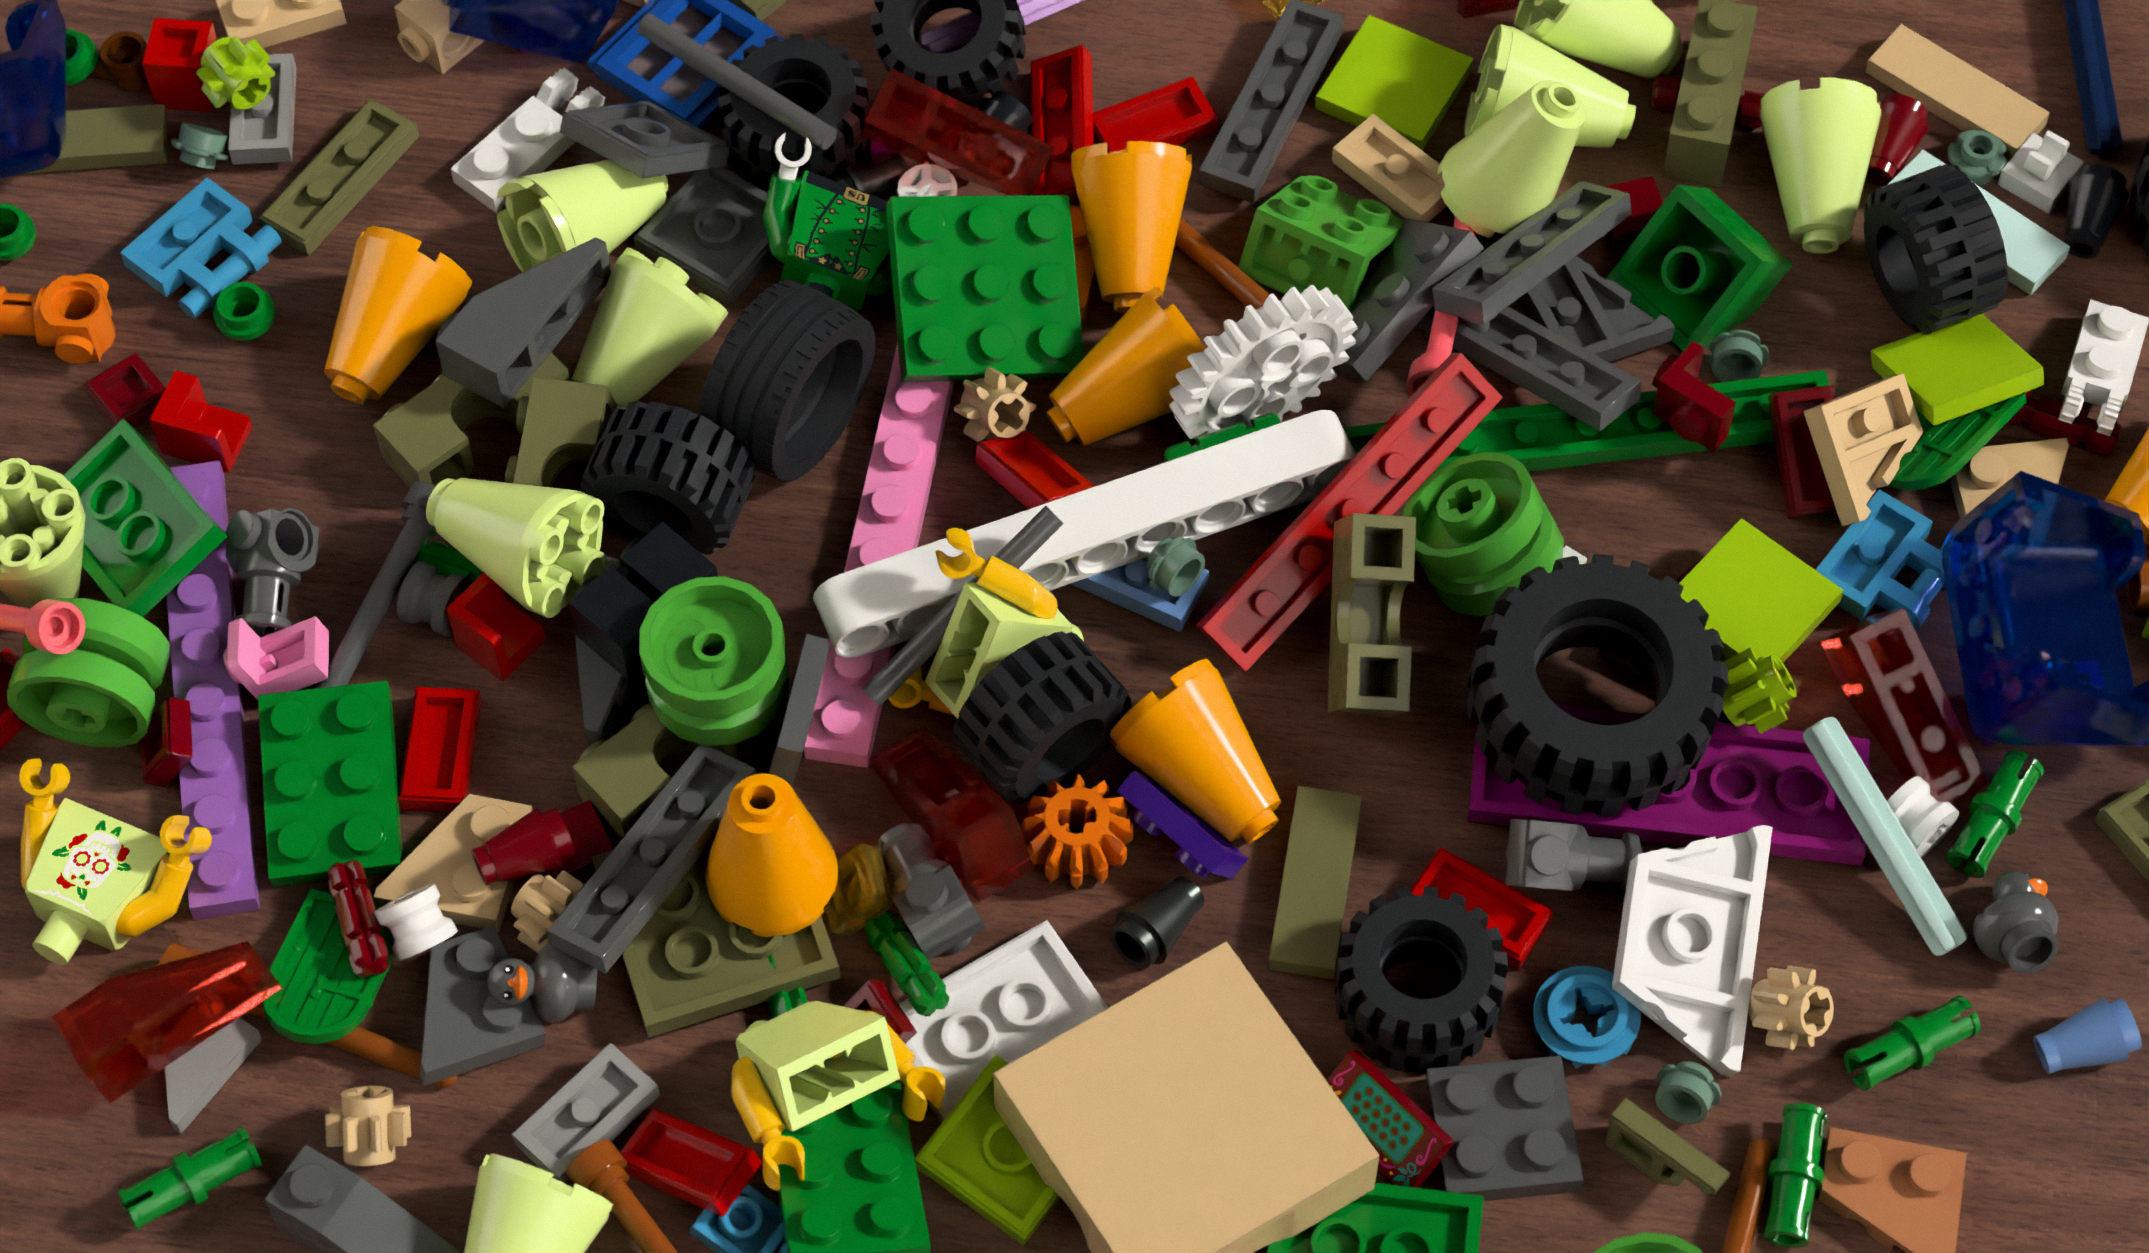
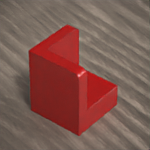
(173, 60)
(195, 430)
(493, 628)

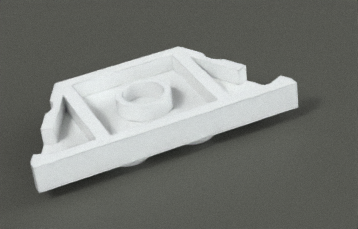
(1694, 940)

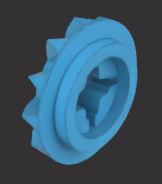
(1556, 1007)

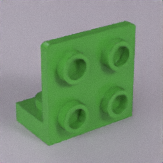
(1317, 239)

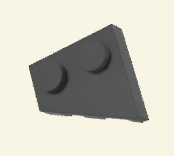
(1594, 313)
(463, 1019)

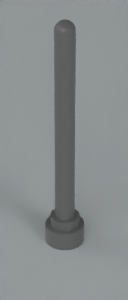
(384, 586)

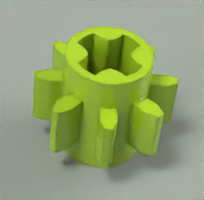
(235, 73)
(1757, 690)

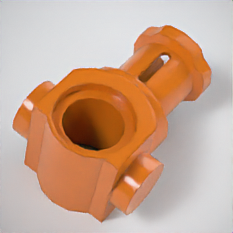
(64, 315)

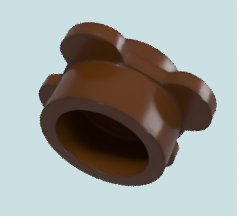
(122, 60)

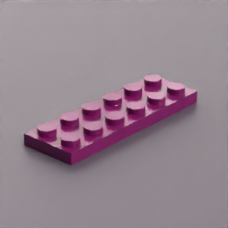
(1737, 785)

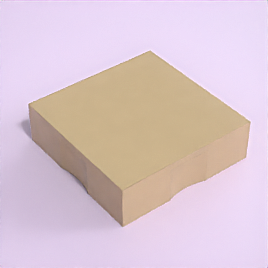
(1186, 1119)

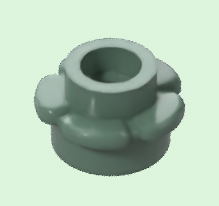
(201, 145)
(1979, 167)
(1737, 356)
(1175, 565)
(1686, 1092)

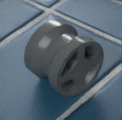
(427, 595)

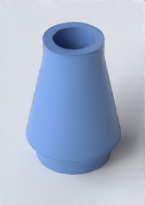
(2090, 1037)

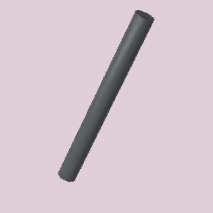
(737, 81)
(929, 638)

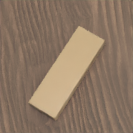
(1955, 89)

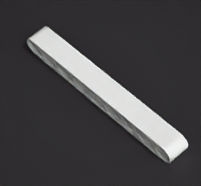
(1100, 529)

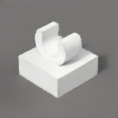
(2041, 171)

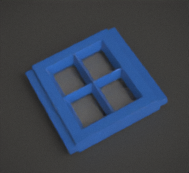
(654, 75)

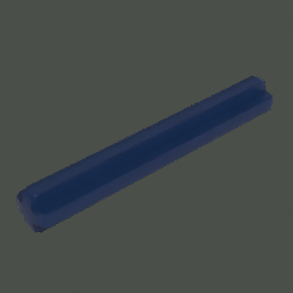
(2093, 77)

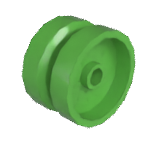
(1481, 530)
(714, 660)
(101, 688)

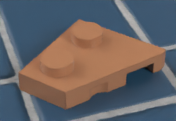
(1895, 1189)

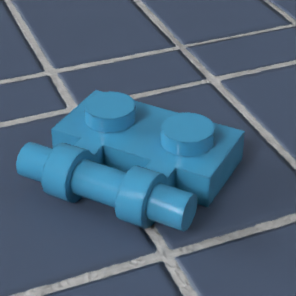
(190, 236)
(1874, 554)

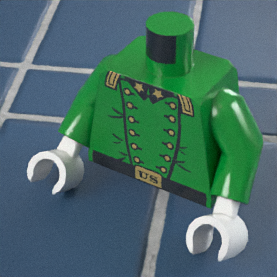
(828, 233)

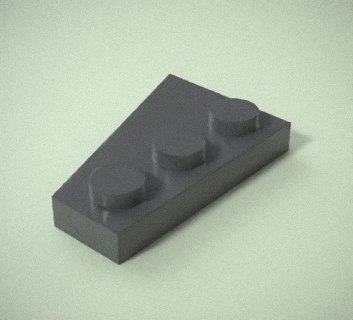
(1402, 291)

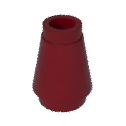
(1897, 136)
(525, 848)

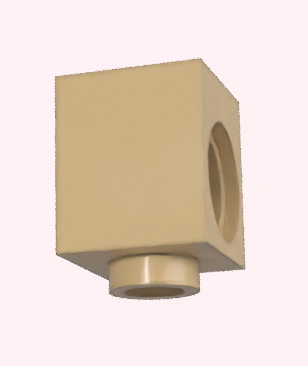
(427, 36)

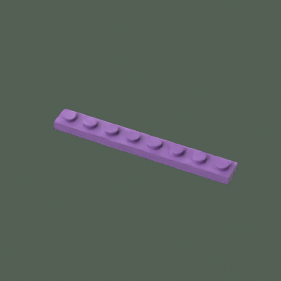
(217, 776)

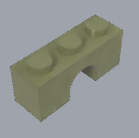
(1709, 92)
(557, 428)
(426, 434)
(1368, 581)
(627, 772)

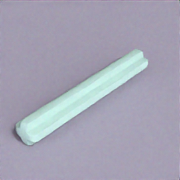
(1884, 836)

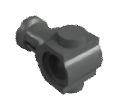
(268, 556)
(1565, 856)
(928, 892)

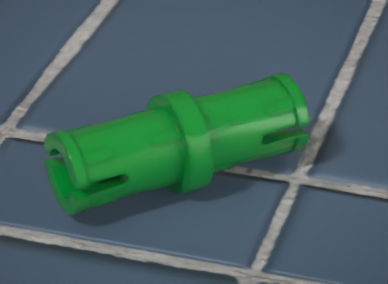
(1995, 814)
(1912, 1042)
(1795, 1175)
(189, 1178)

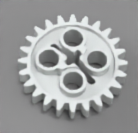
(1264, 361)

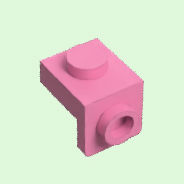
(279, 660)

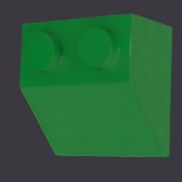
(1699, 266)

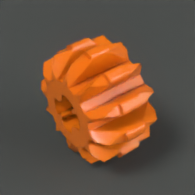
(1074, 808)

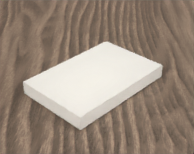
(1003, 1008)

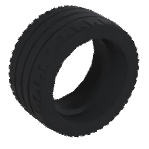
(789, 377)

